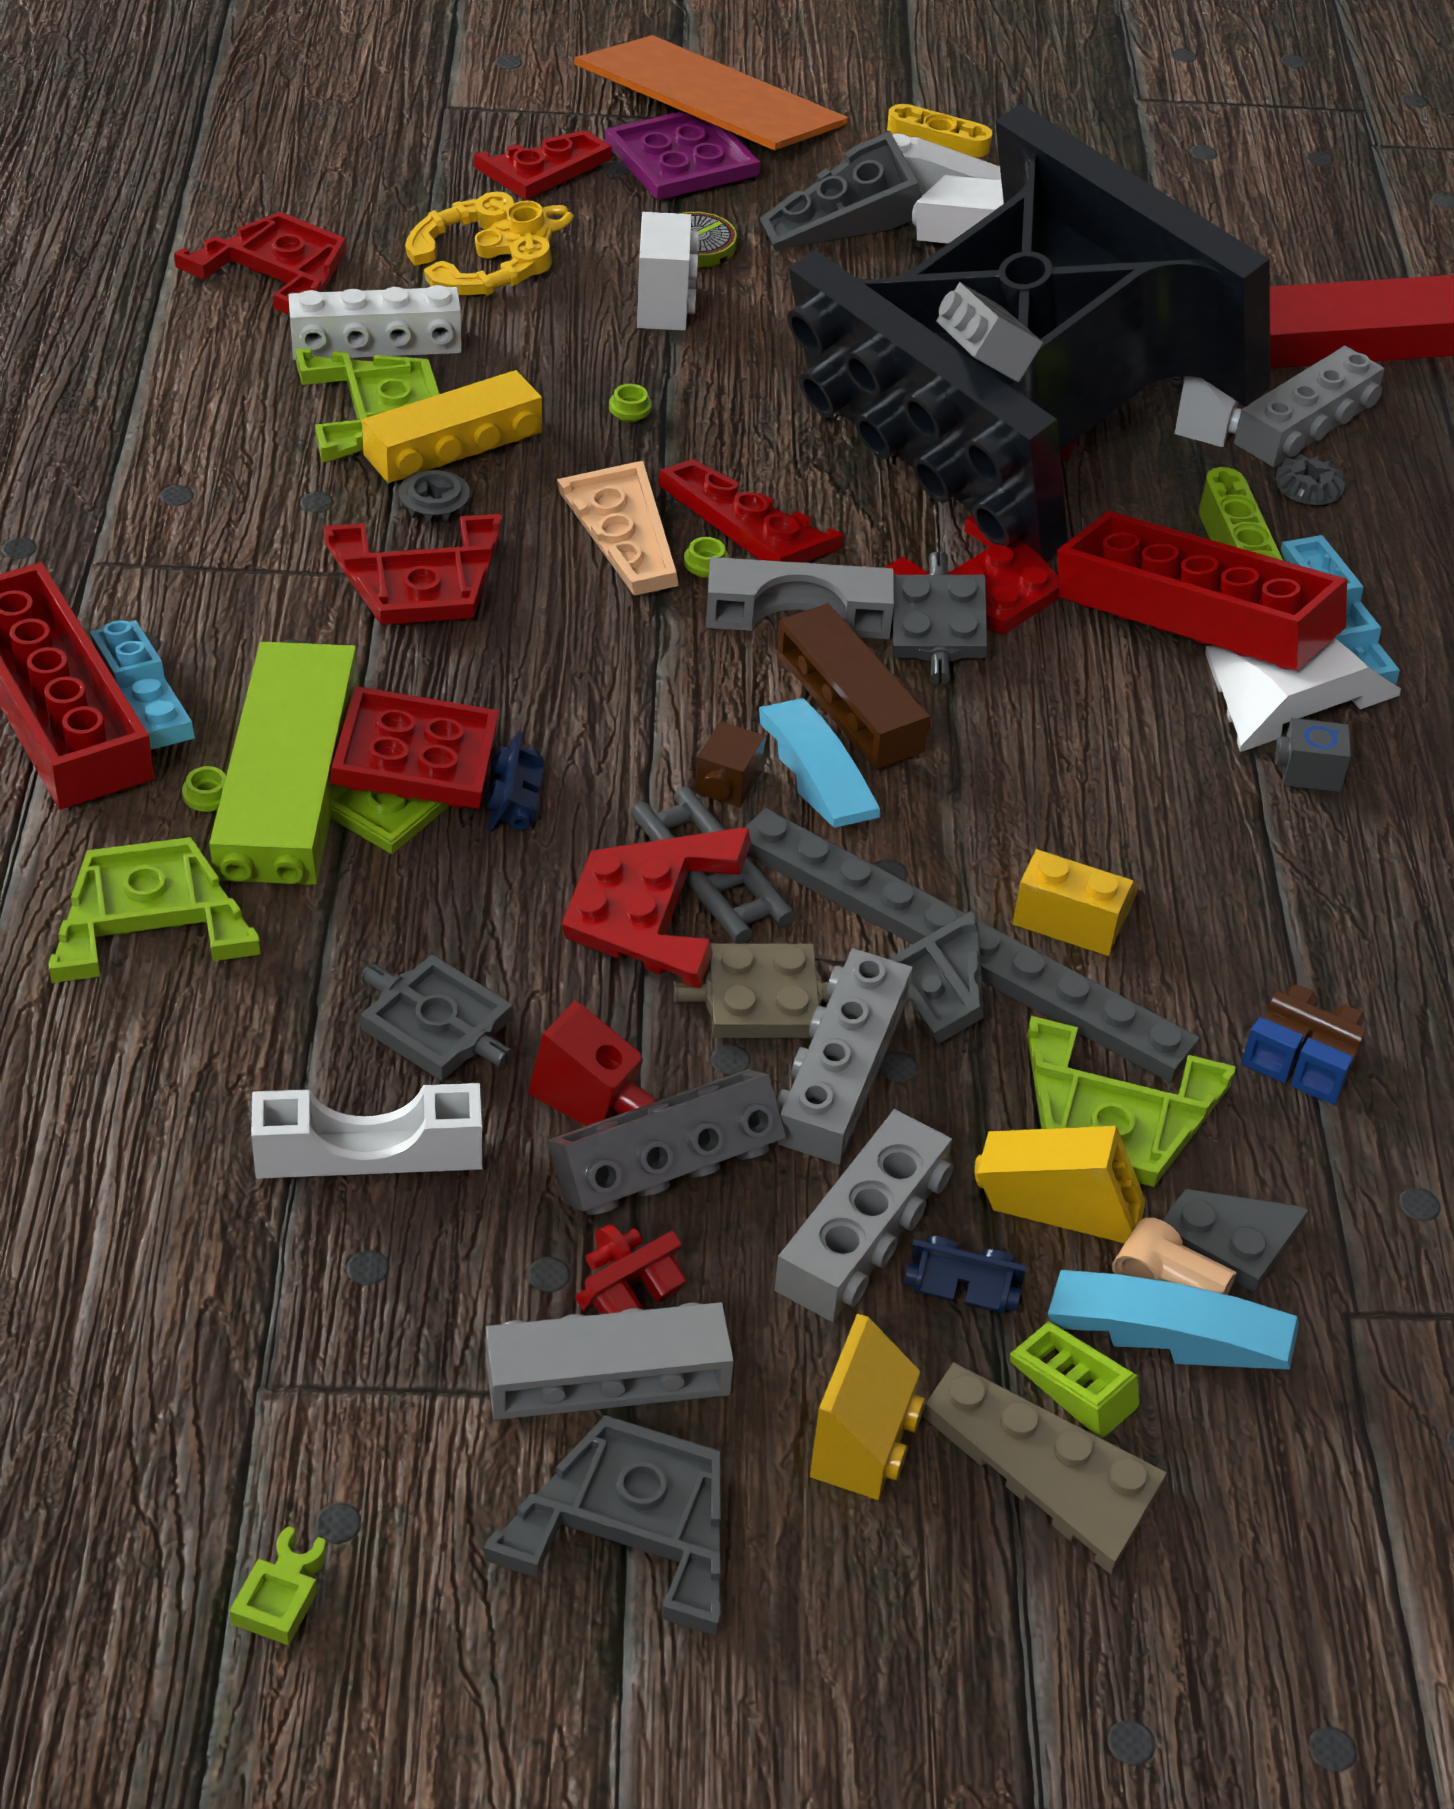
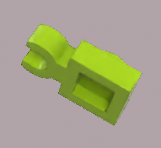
(279, 1593)

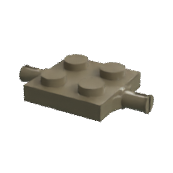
(759, 990)

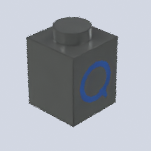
(1314, 754)

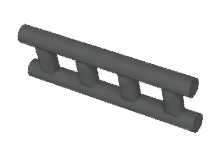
(708, 888)

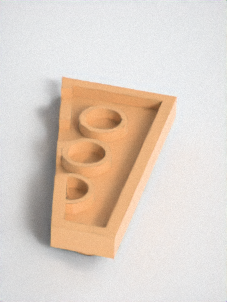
(624, 523)

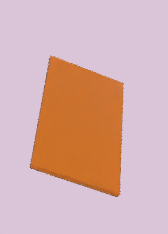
(712, 92)

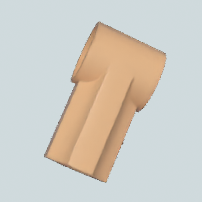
(1159, 1254)

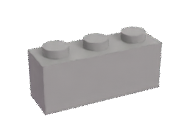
(988, 331)

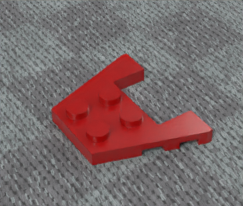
(277, 246)
(1015, 580)
(421, 582)
(632, 893)

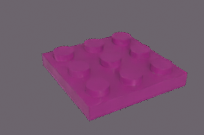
(681, 154)

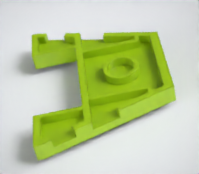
(374, 389)
(145, 890)
(1150, 1121)

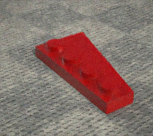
(747, 516)

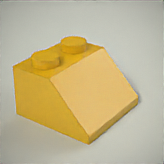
(1073, 902)
(866, 1413)

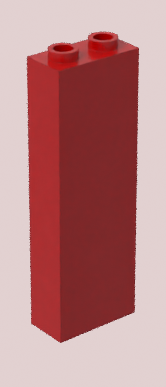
(1369, 316)

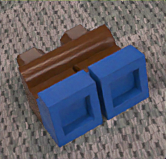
(1305, 1035)

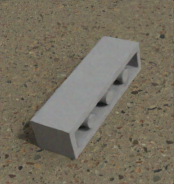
(608, 1360)

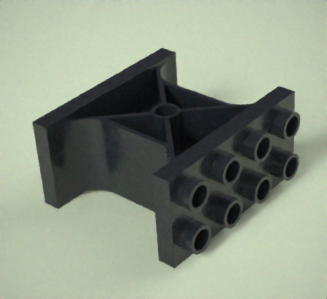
(1089, 263)

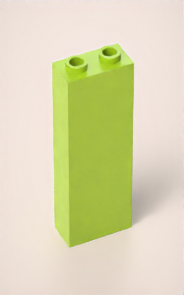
(279, 772)

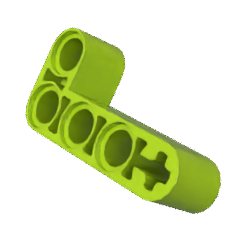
(1233, 514)

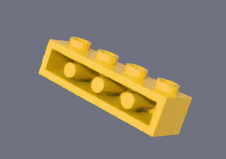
(452, 426)

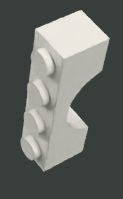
(305, 1138)

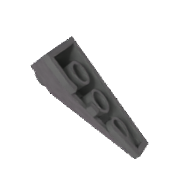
(858, 197)

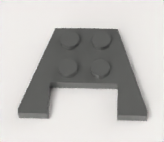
(635, 1492)

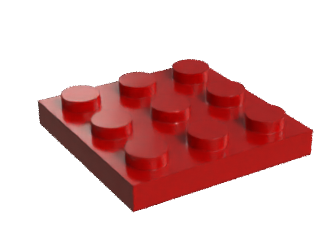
(415, 747)

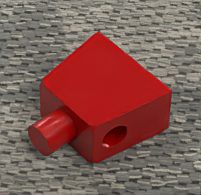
(587, 1069)

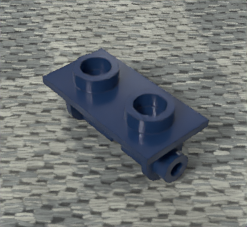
(515, 789)
(986, 1274)

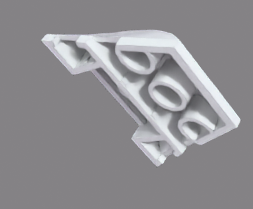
(1266, 696)

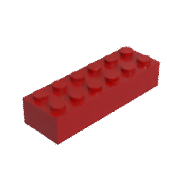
(1203, 589)
(64, 696)

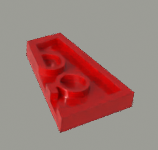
(543, 167)

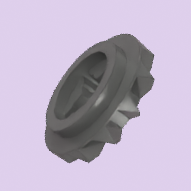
(1299, 477)
(448, 488)

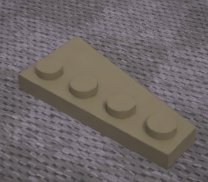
(1068, 1472)

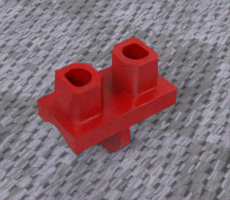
(653, 1263)

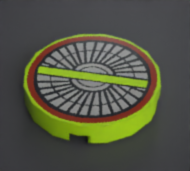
(715, 240)

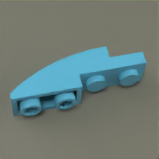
(143, 682)

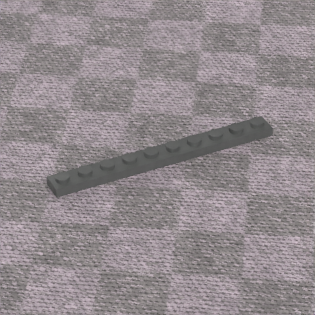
(1005, 962)

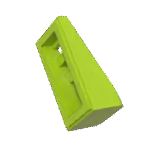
(1101, 1404)

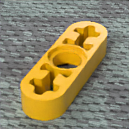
(939, 128)

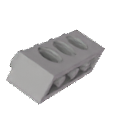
(863, 1216)

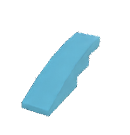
(1361, 628)
(821, 763)
(1188, 1320)

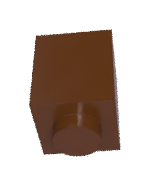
(730, 764)

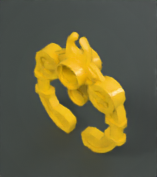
(508, 229)

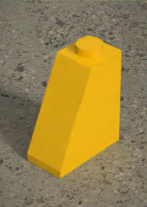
(1063, 1179)

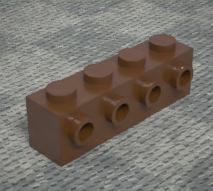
(853, 686)

